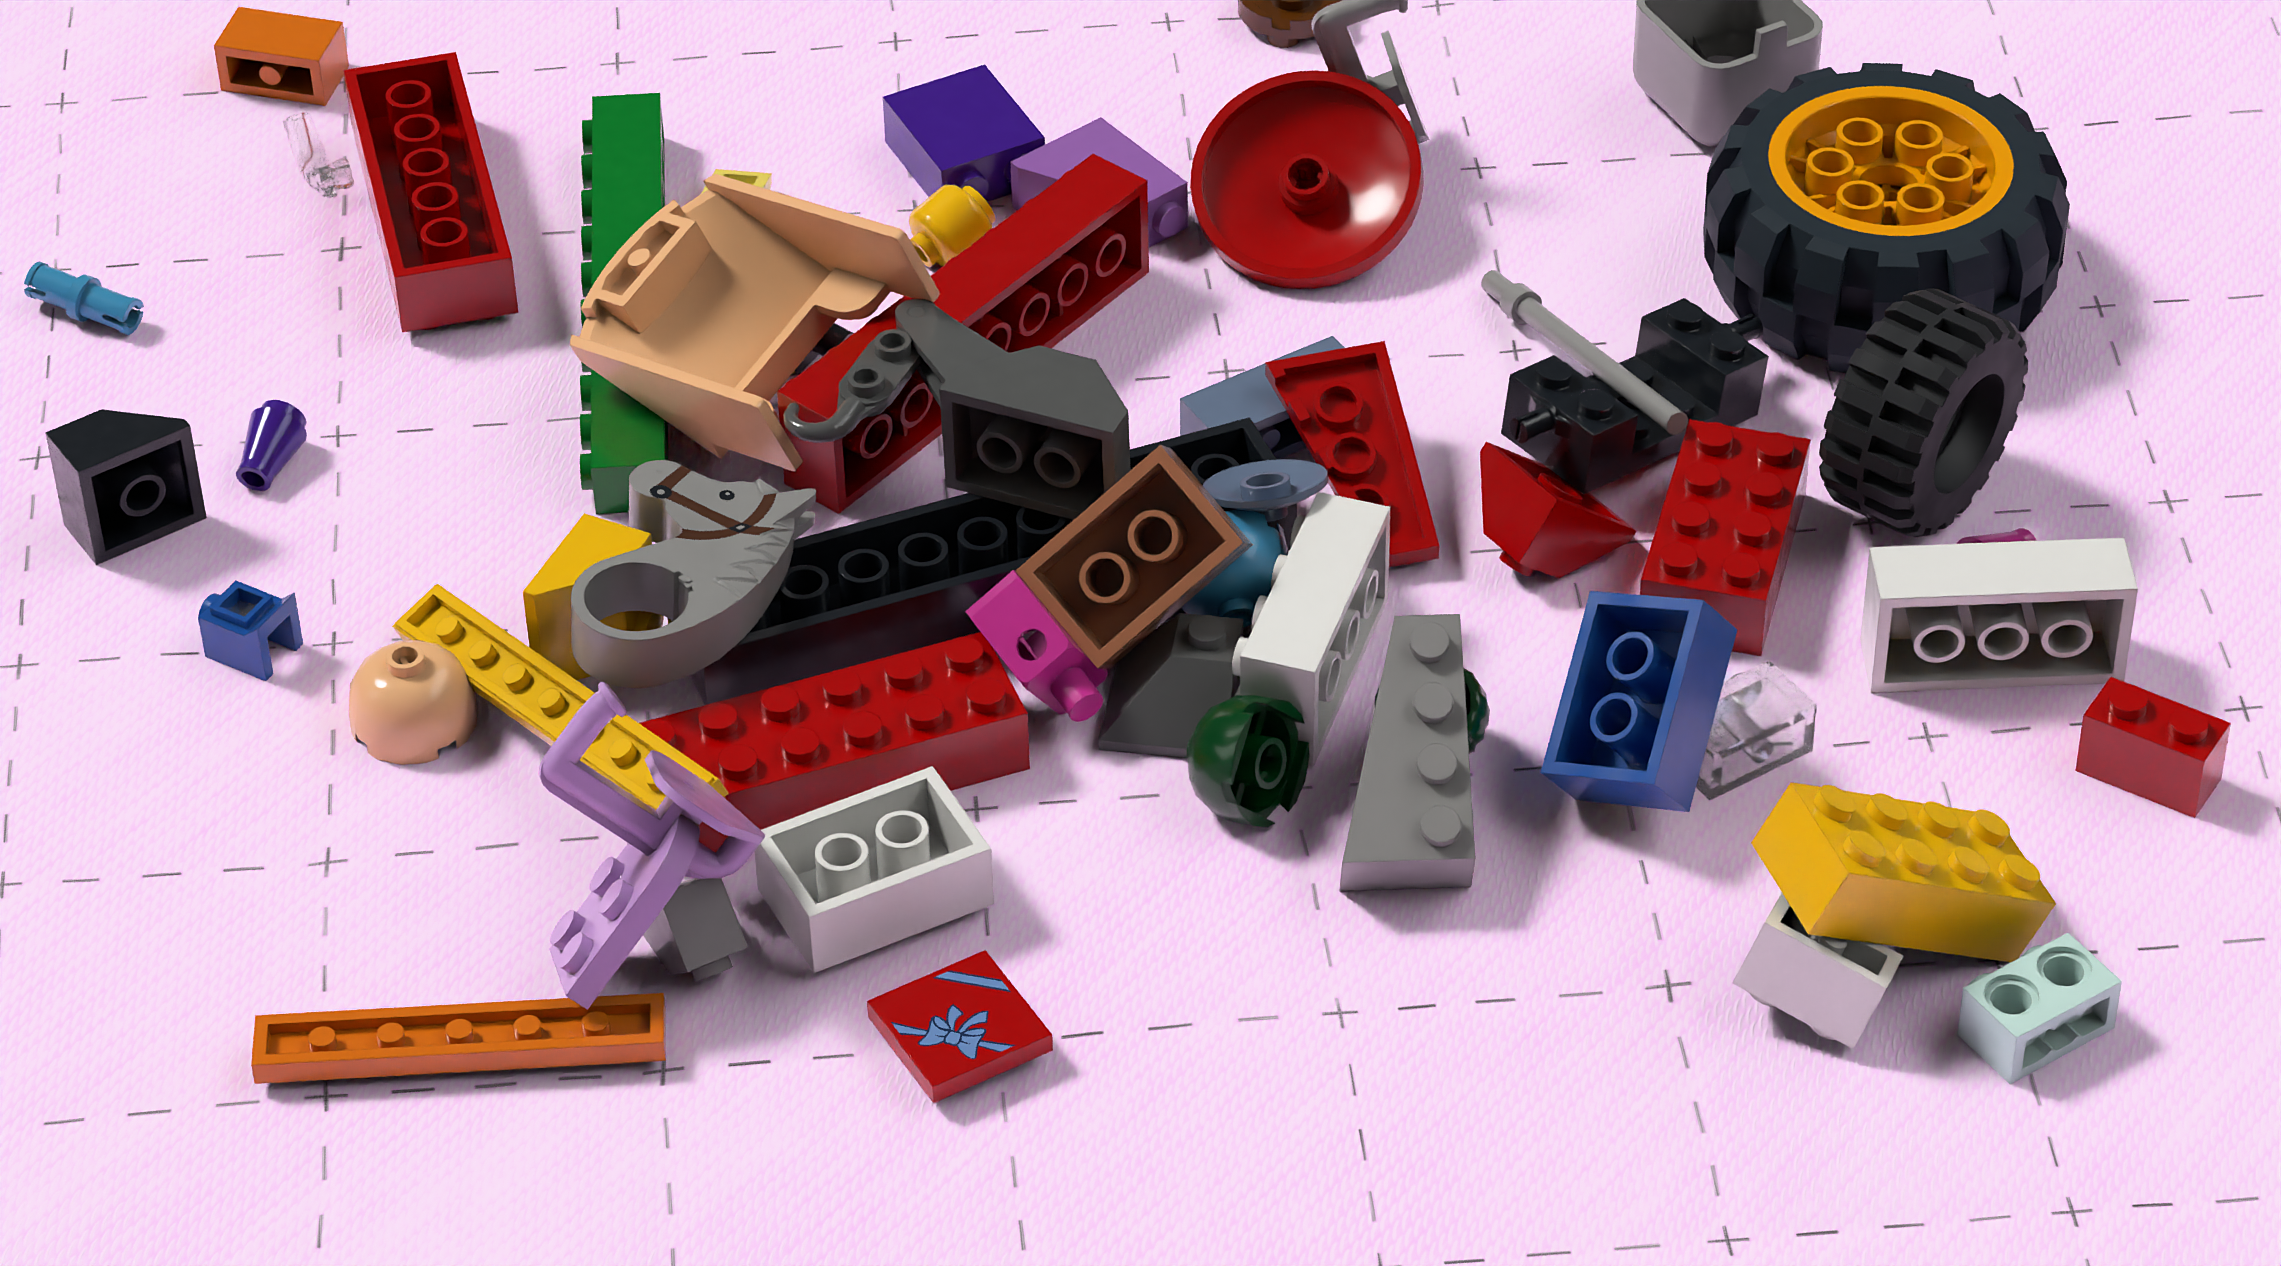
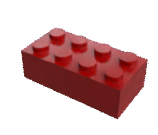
(1730, 524)

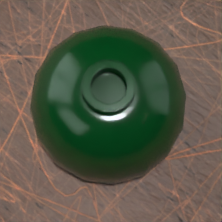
(1248, 758)

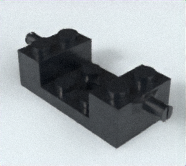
(1597, 435)

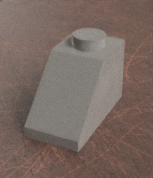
(697, 930)

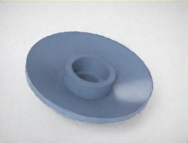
(1267, 486)

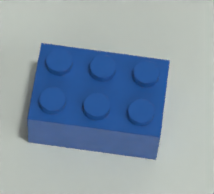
(1639, 700)

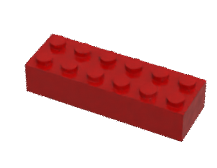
(430, 192)
(857, 730)

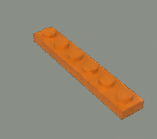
(458, 1038)

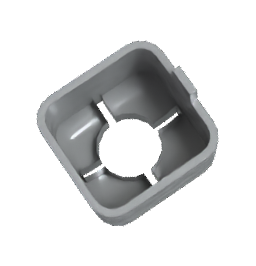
(1720, 55)

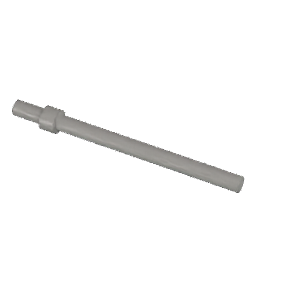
(1526, 307)

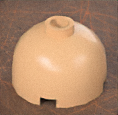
(411, 702)

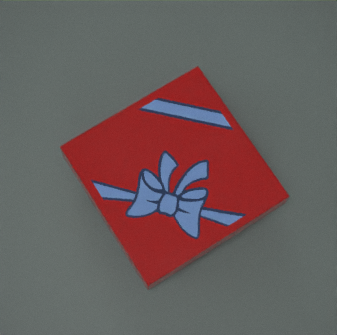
(959, 1026)

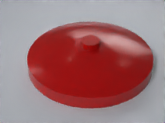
(1307, 179)

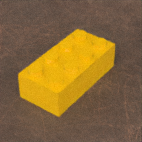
(1902, 873)

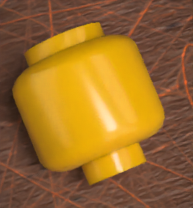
(949, 223)

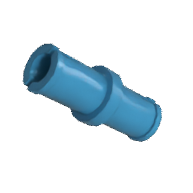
(83, 298)

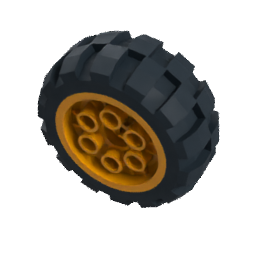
(1879, 190)

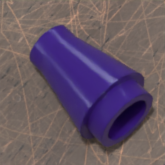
(270, 442)

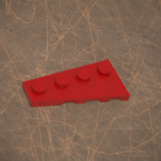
(1358, 431)

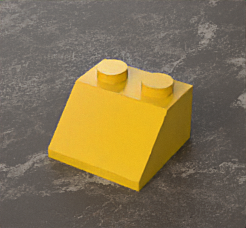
(549, 592)

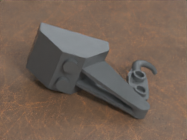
(1014, 425)

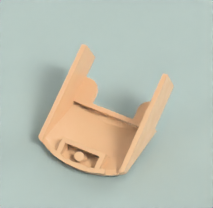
(729, 299)

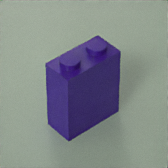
(959, 132)

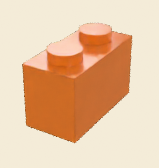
(281, 56)

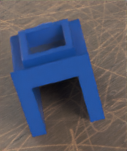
(242, 621)

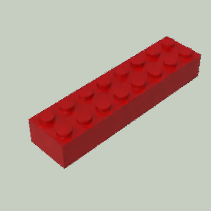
(1014, 286)

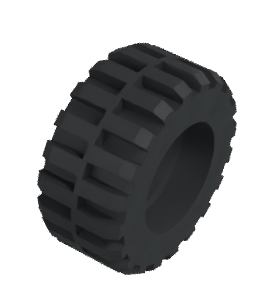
(1923, 412)

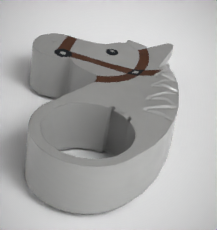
(710, 572)

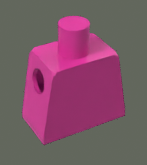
(1048, 660)

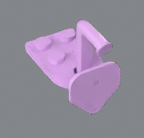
(658, 852)

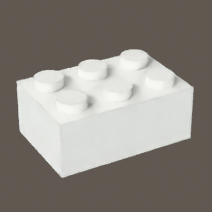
(874, 869)

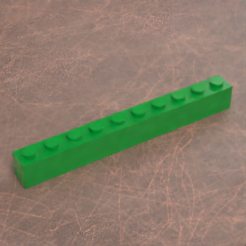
(626, 188)

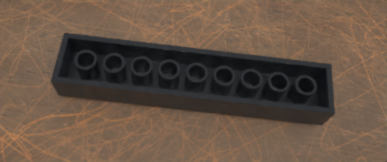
(916, 572)

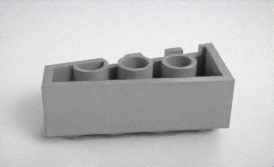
(1415, 780)

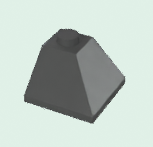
(1170, 685)

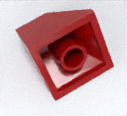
(1543, 518)

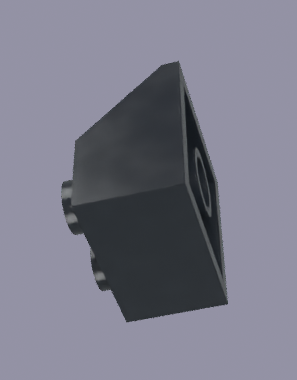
(125, 480)

